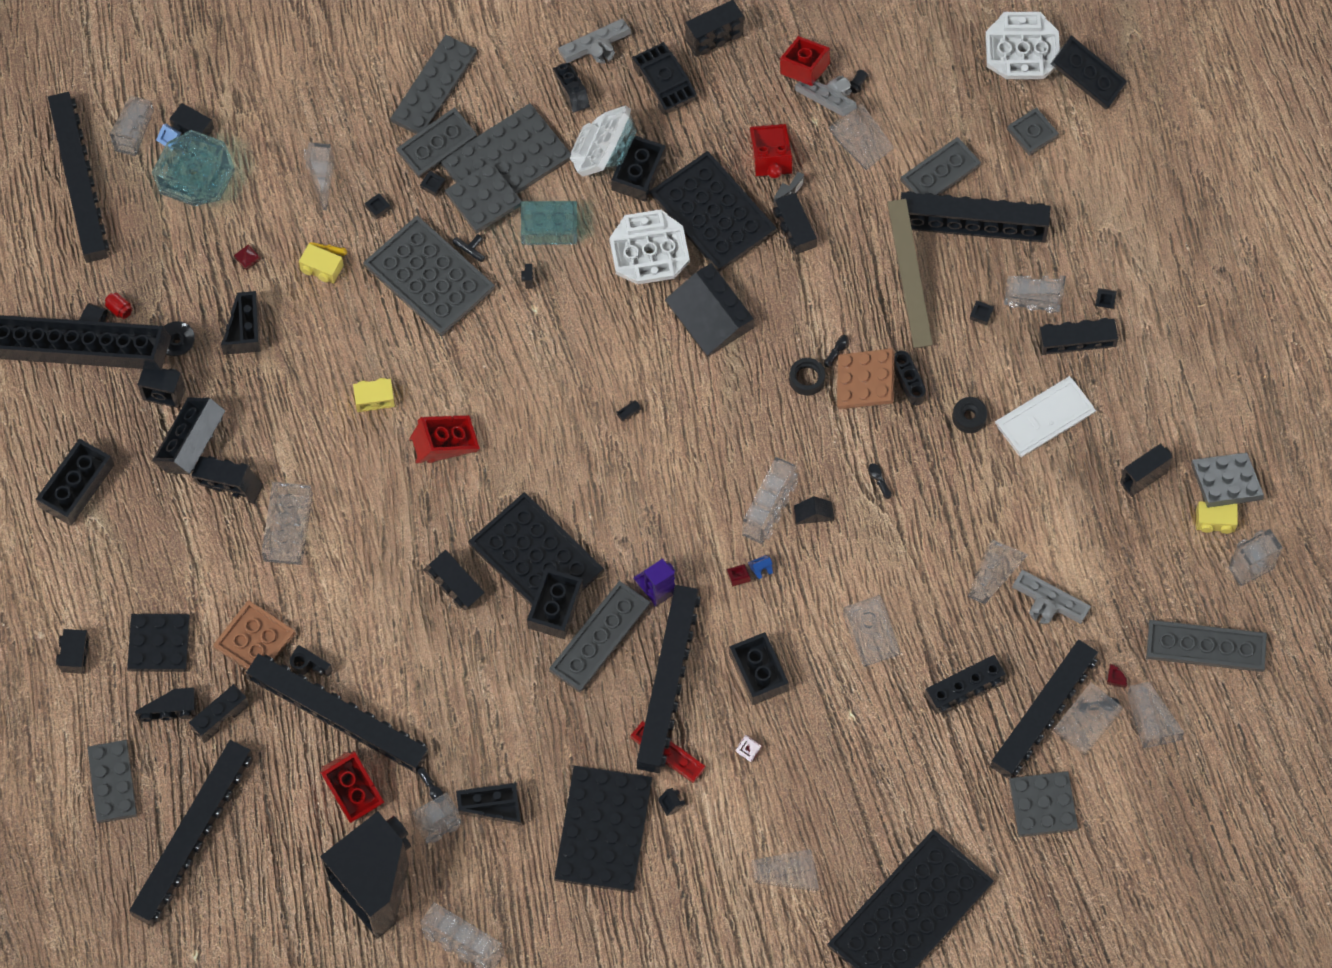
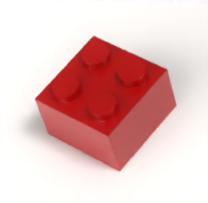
(805, 60)

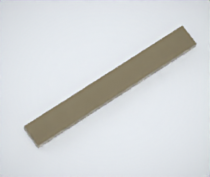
(909, 273)

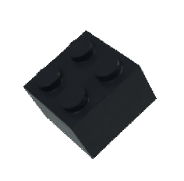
(162, 386)

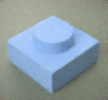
(166, 134)

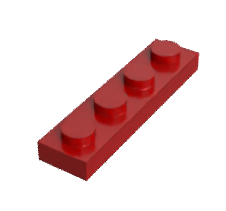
(676, 757)

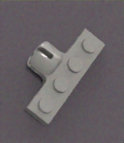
(596, 43)
(830, 95)
(1049, 599)

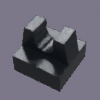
(670, 802)

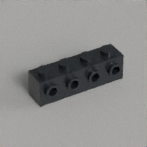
(965, 684)

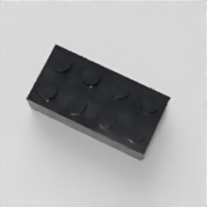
(188, 435)
(75, 482)

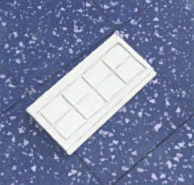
(1045, 416)

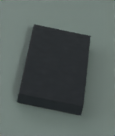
(1088, 72)

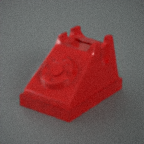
(443, 438)
(351, 786)

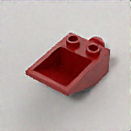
(771, 150)

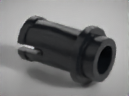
(857, 81)
(627, 411)

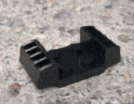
(664, 77)

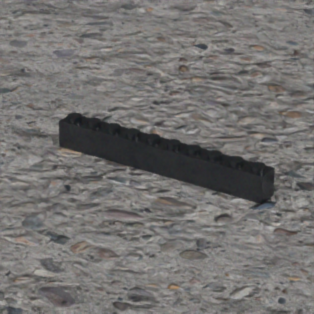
(78, 178)
(667, 679)
(337, 713)
(191, 833)

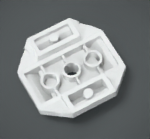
(1022, 32)
(604, 142)
(647, 232)

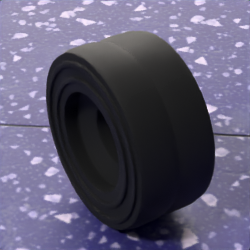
(969, 425)

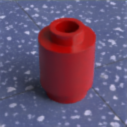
(118, 305)

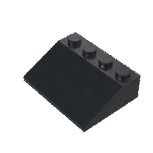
(710, 310)

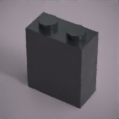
(1146, 469)

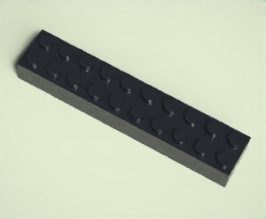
(83, 342)

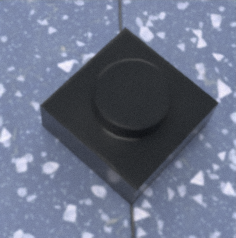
(432, 183)
(377, 206)
(527, 276)
(981, 312)

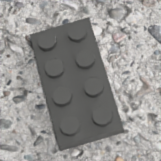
(436, 142)
(941, 169)
(112, 781)

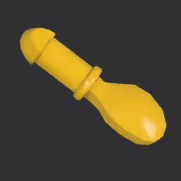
(335, 250)

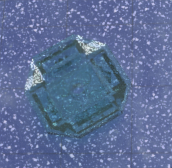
(193, 154)

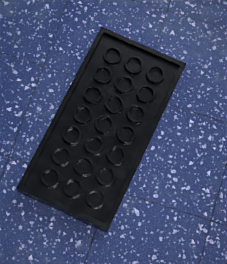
(912, 908)

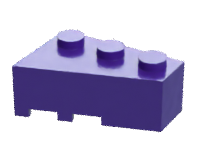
(657, 581)

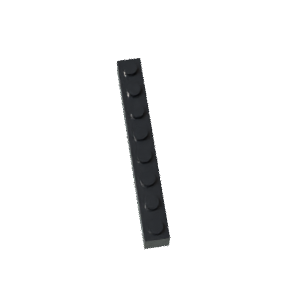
(1044, 709)

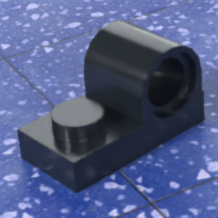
(311, 661)

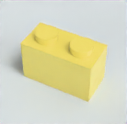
(321, 263)
(373, 395)
(1216, 518)

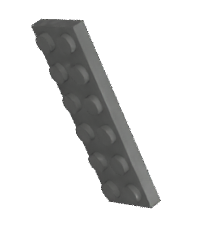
(433, 85)
(599, 636)
(1206, 646)

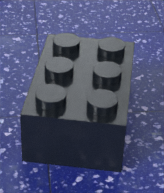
(714, 28)
(639, 168)
(555, 603)
(758, 668)

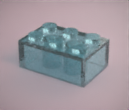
(548, 222)

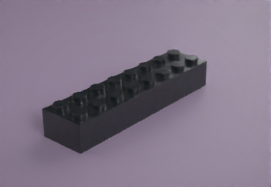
(978, 217)

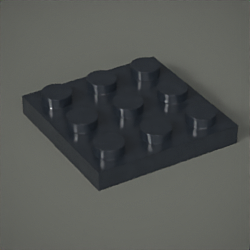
(158, 643)

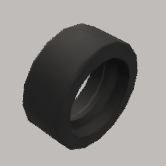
(804, 389)

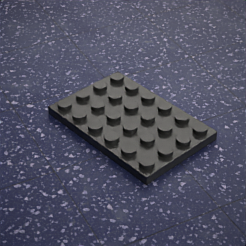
(519, 148)
(429, 275)

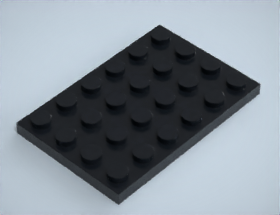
(713, 211)
(527, 541)
(603, 829)

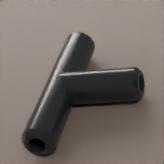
(470, 248)

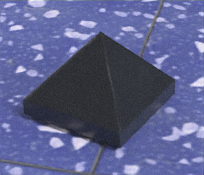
(1105, 298)

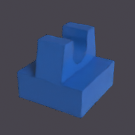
(759, 564)

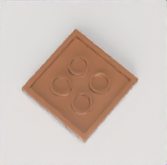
(865, 379)
(253, 633)

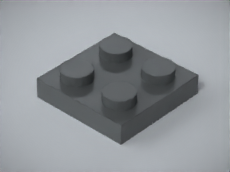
(1032, 131)

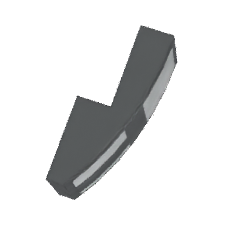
(794, 187)

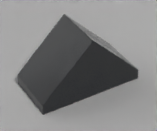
(813, 511)

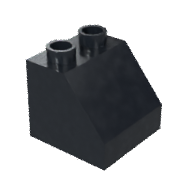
(371, 870)

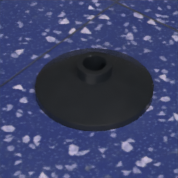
(182, 332)

